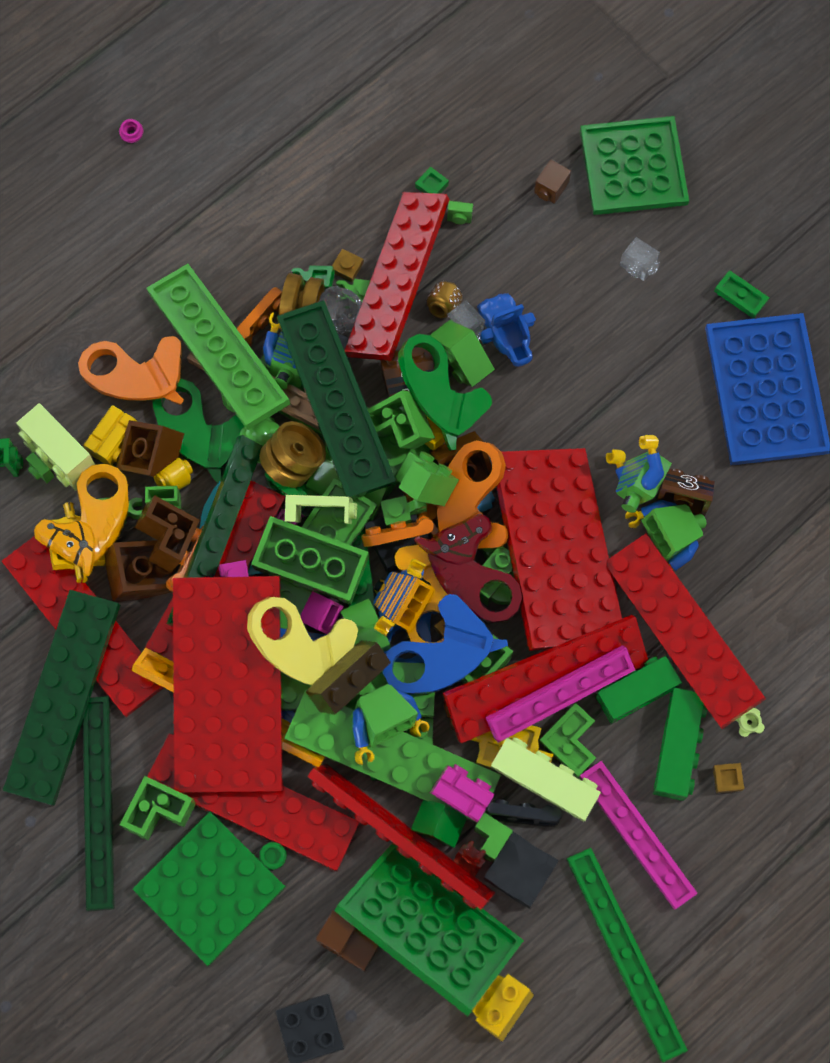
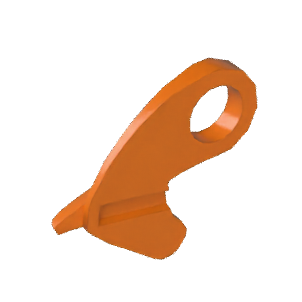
(133, 380)
(469, 493)

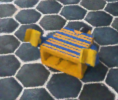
(401, 598)

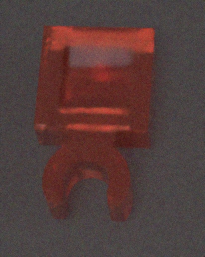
(470, 858)

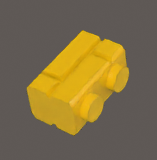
(108, 436)

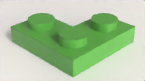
(564, 743)

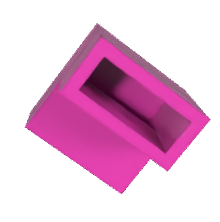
(321, 612)

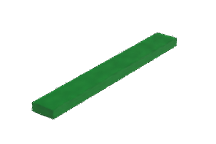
(627, 955)

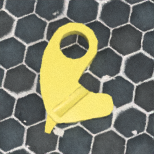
(295, 651)

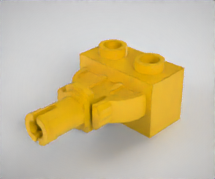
(502, 1005)

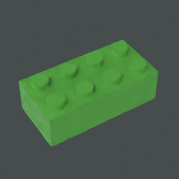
(310, 560)

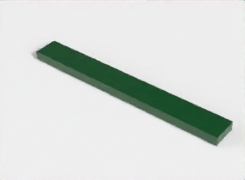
(98, 805)

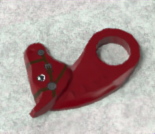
(453, 564)

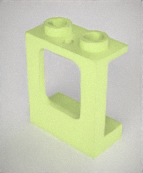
(294, 503)

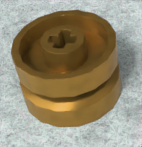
(296, 295)
(292, 454)

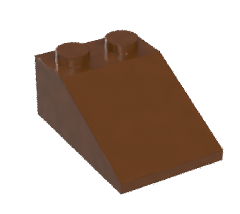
(132, 574)

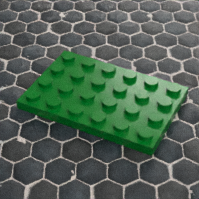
(429, 928)

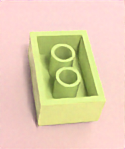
(54, 445)

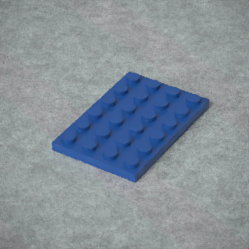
(767, 389)

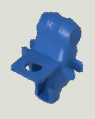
(507, 328)

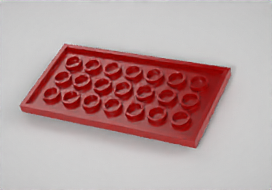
(556, 545)
(225, 687)

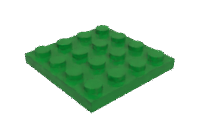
(634, 165)
(209, 888)

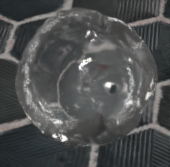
(341, 305)

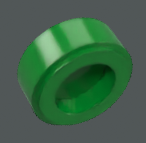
(273, 855)

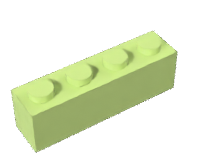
(546, 779)

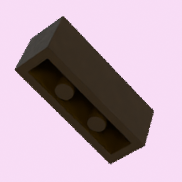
(348, 677)

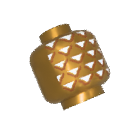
(444, 299)

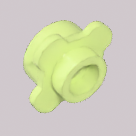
(756, 726)

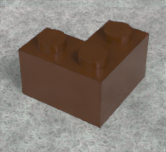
(172, 530)
(347, 942)

